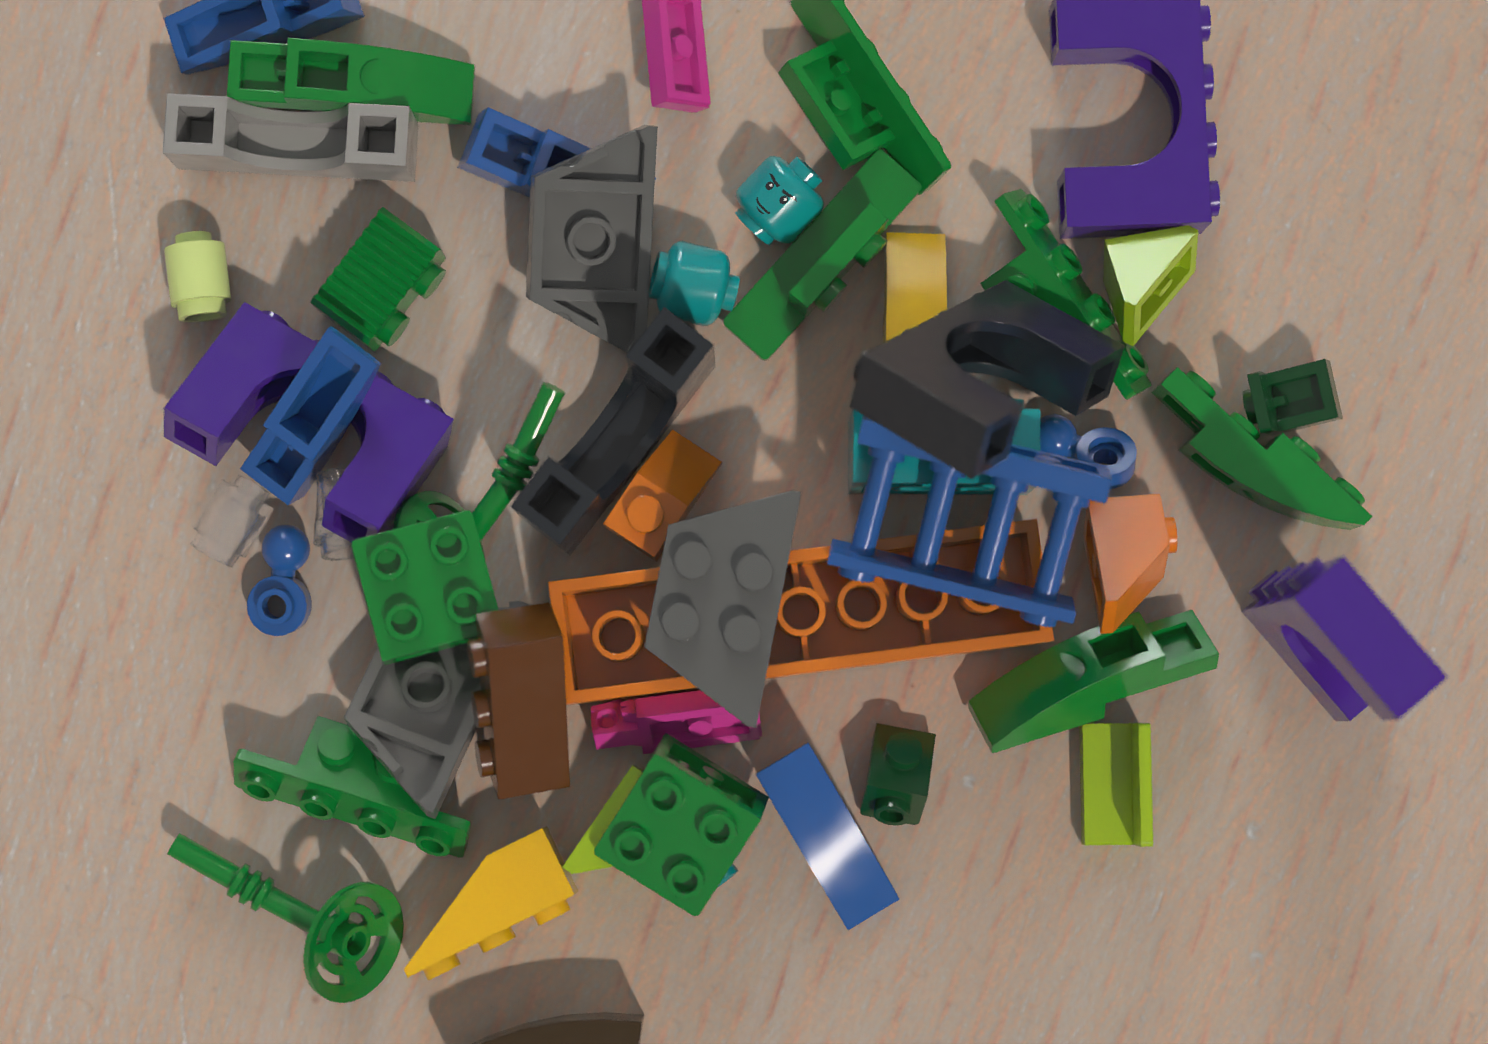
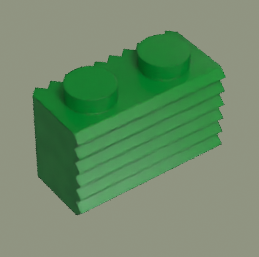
(380, 281)

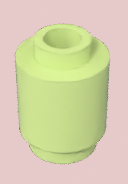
(198, 277)

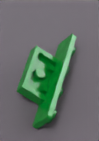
(855, 96)
(815, 263)
(1053, 275)
(348, 783)

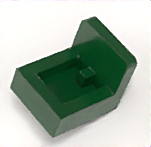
(1292, 398)
(898, 775)

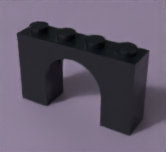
(661, 379)
(923, 384)

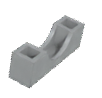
(245, 138)

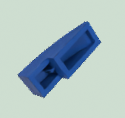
(205, 29)
(512, 151)
(311, 417)
(827, 836)

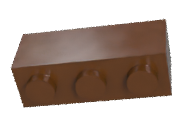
(520, 700)

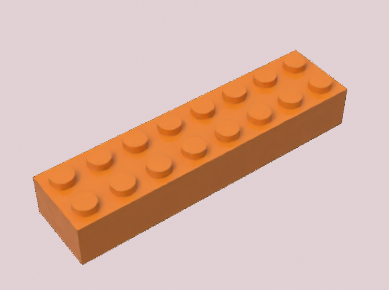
(820, 622)

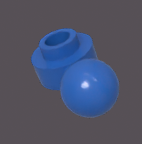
(1095, 446)
(285, 551)

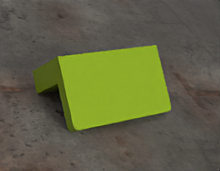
(1116, 784)

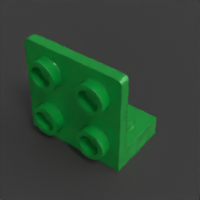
(424, 585)
(682, 825)

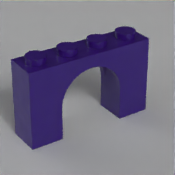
(1166, 45)
(253, 368)
(1342, 640)

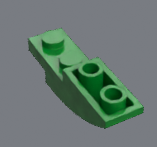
(332, 74)
(1275, 476)
(1082, 674)

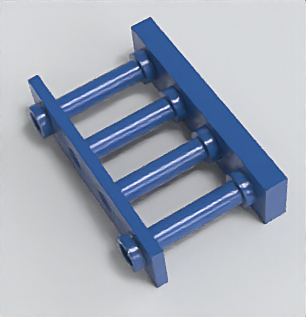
(1072, 486)

